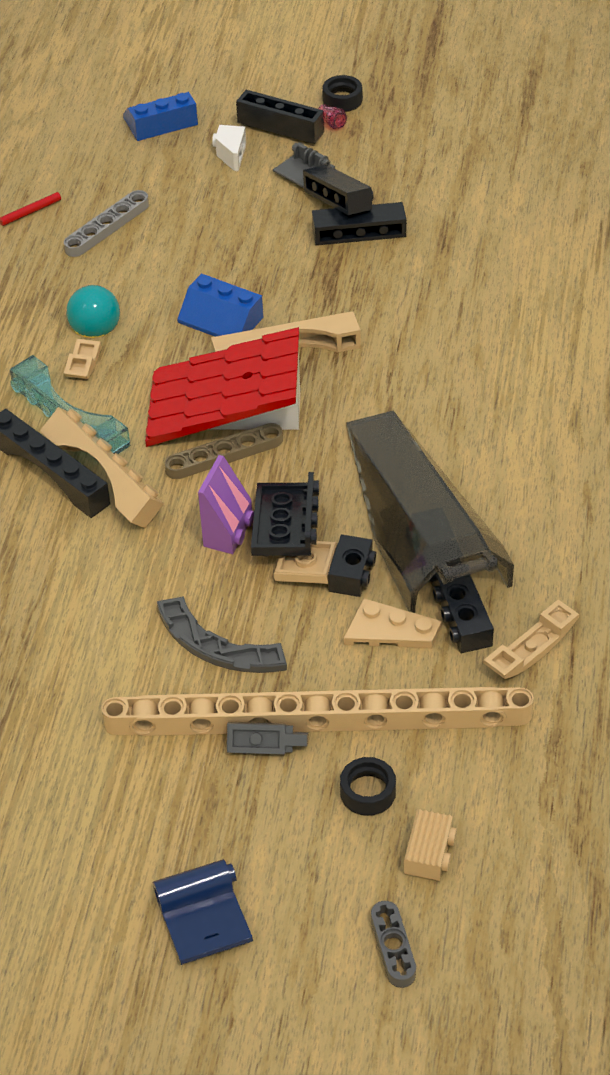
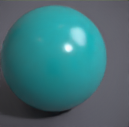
(93, 311)

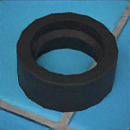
(342, 83)
(367, 804)

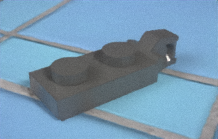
(263, 738)

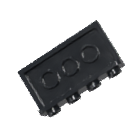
(285, 518)

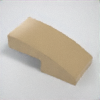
(83, 359)

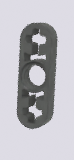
(388, 955)

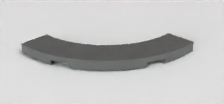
(215, 648)

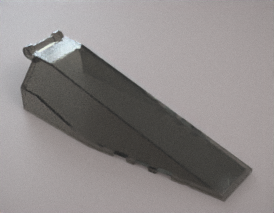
(417, 511)

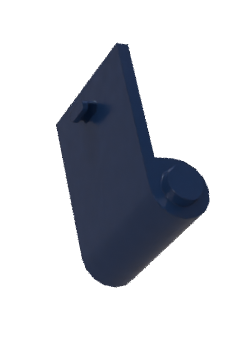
(202, 911)

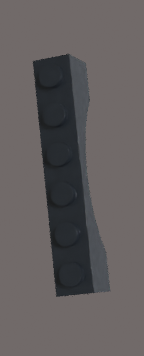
(79, 483)

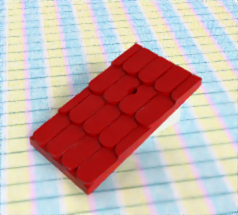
(228, 389)

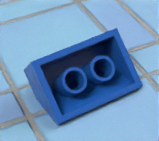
(161, 116)
(220, 307)

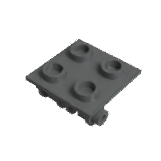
(302, 159)

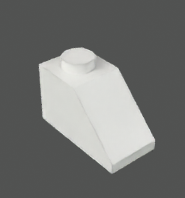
(230, 145)

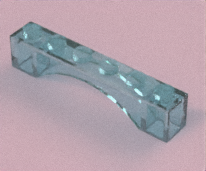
(33, 381)

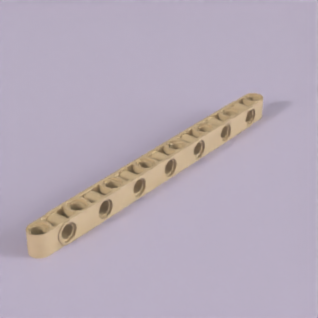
(320, 710)

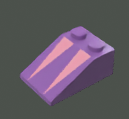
(224, 508)

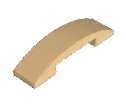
(534, 643)

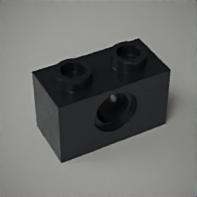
(351, 565)

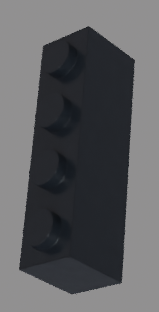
(280, 116)
(338, 189)
(380, 223)

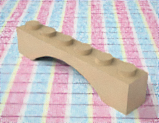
(331, 332)
(132, 496)

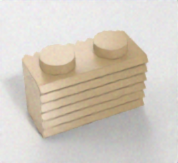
(429, 844)

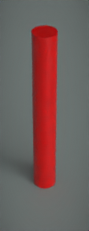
(33, 207)

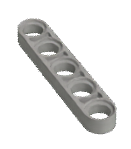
(104, 230)

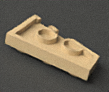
(387, 624)

